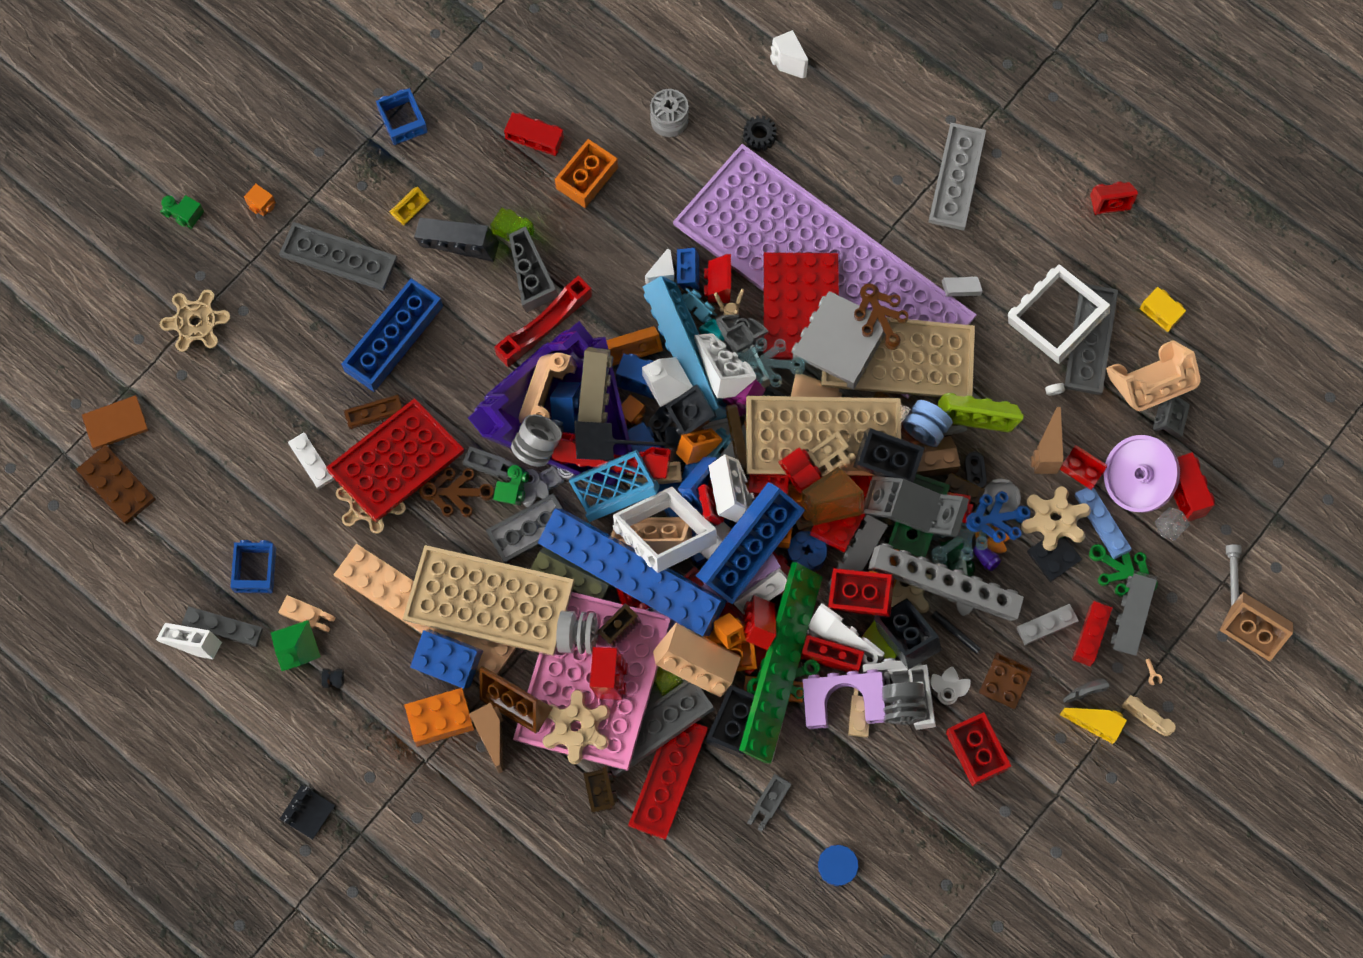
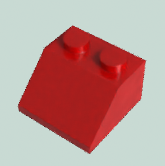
(1113, 197)
(719, 279)

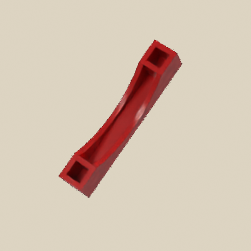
(566, 303)
(656, 459)

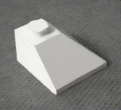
(666, 379)

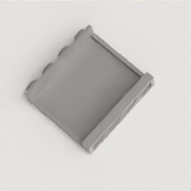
(836, 340)

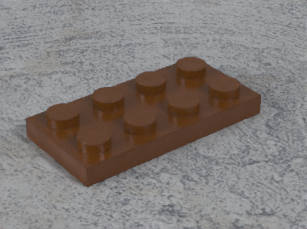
(115, 484)

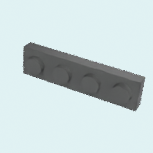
(223, 626)

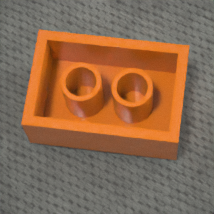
(586, 173)
(439, 717)

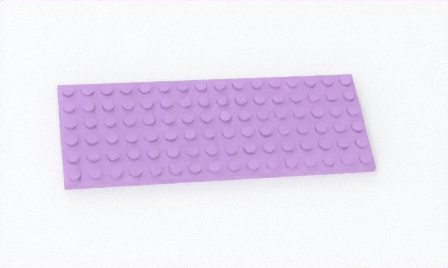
(760, 210)

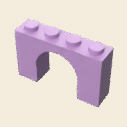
(818, 690)

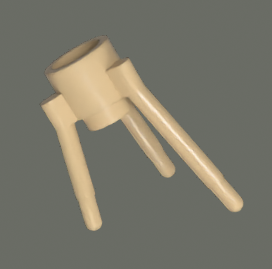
(730, 308)

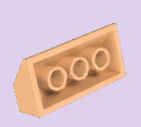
(660, 532)
(697, 660)

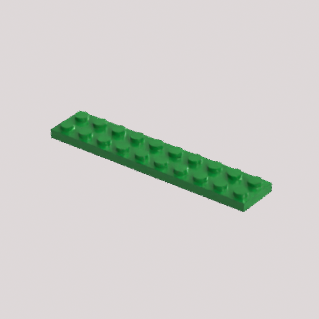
(781, 663)

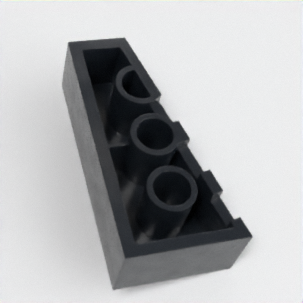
(457, 238)

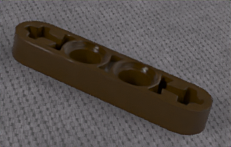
(737, 435)

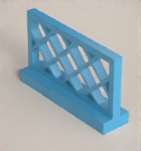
(618, 501)

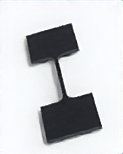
(596, 441)

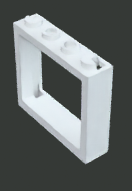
(1060, 353)
(652, 505)

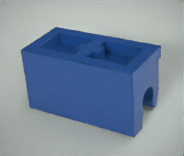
(688, 268)

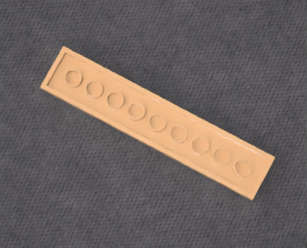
(391, 592)

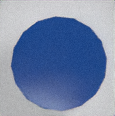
(837, 865)

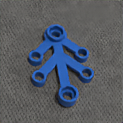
(994, 518)

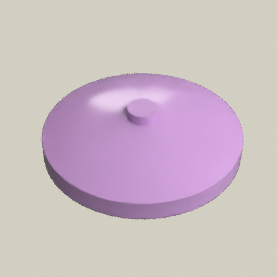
(1141, 473)

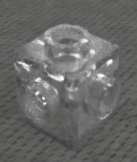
(1171, 523)

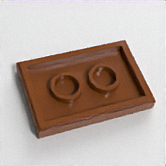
(115, 422)

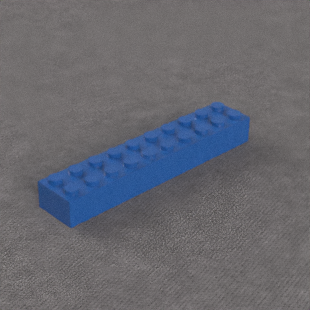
(625, 570)

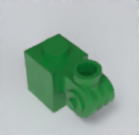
(185, 212)
(513, 491)

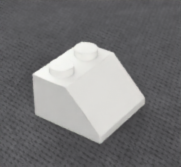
(789, 55)

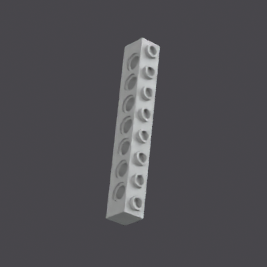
(1011, 600)

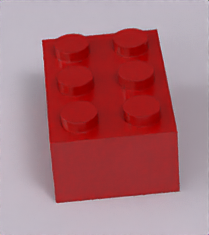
(1192, 491)
(861, 592)
(608, 673)
(978, 749)

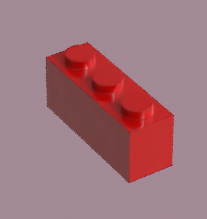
(534, 133)
(760, 622)
(1092, 633)
(832, 654)

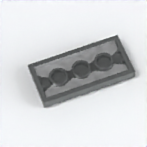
(522, 530)

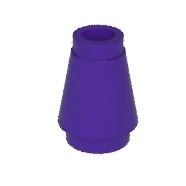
(988, 558)

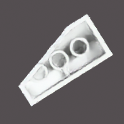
(724, 369)
(829, 627)

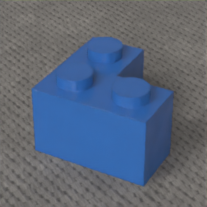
(565, 404)

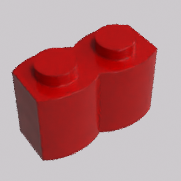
(799, 469)

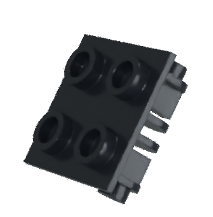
(307, 812)

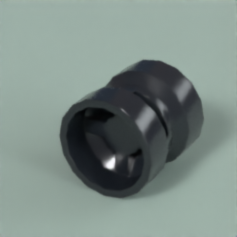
(332, 678)

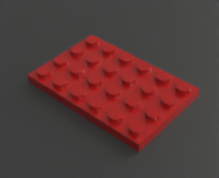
(793, 292)
(395, 460)

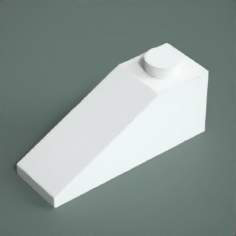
(191, 640)

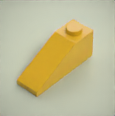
(1102, 723)

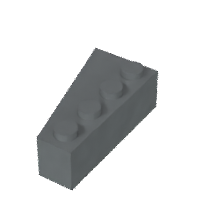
(533, 279)
(861, 551)
(1135, 612)

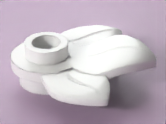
(949, 683)

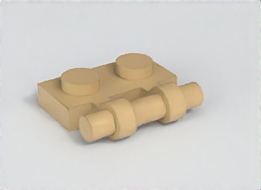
(828, 449)

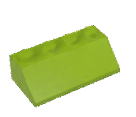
(981, 412)

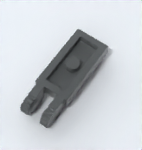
(487, 463)
(770, 800)

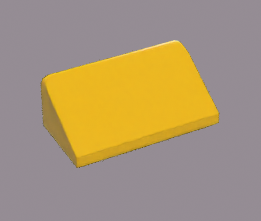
(409, 205)

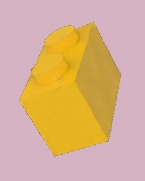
(1163, 309)

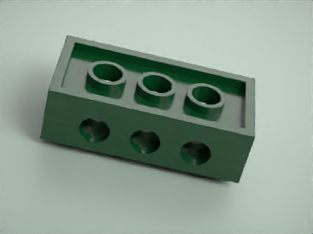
(920, 545)

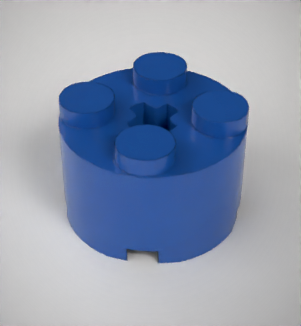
(805, 542)

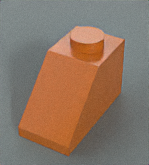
(697, 445)

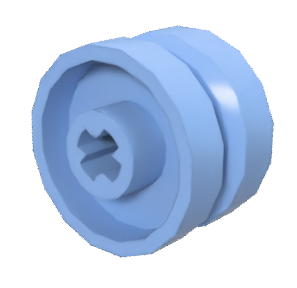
(927, 423)

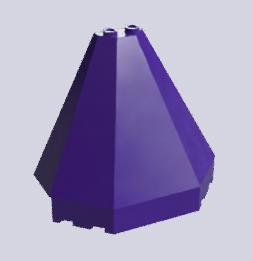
(499, 413)

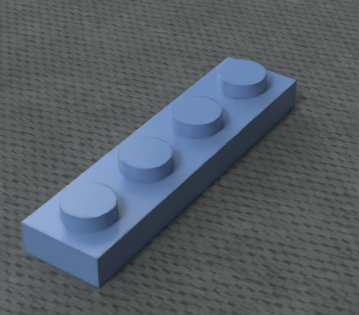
(1104, 523)

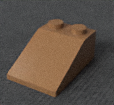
(1049, 453)
(490, 730)

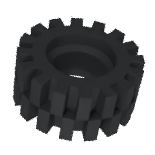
(764, 124)

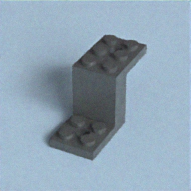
(915, 506)

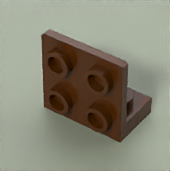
(1005, 680)

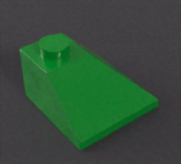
(295, 645)

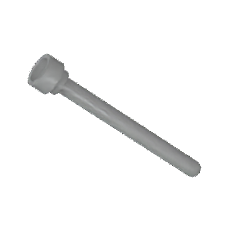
(1234, 553)

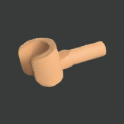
(1152, 673)

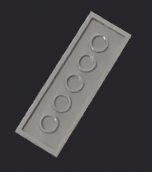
(957, 176)

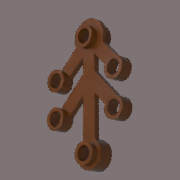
(880, 312)
(454, 491)

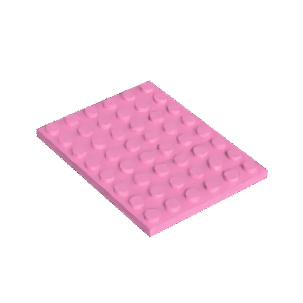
(563, 673)

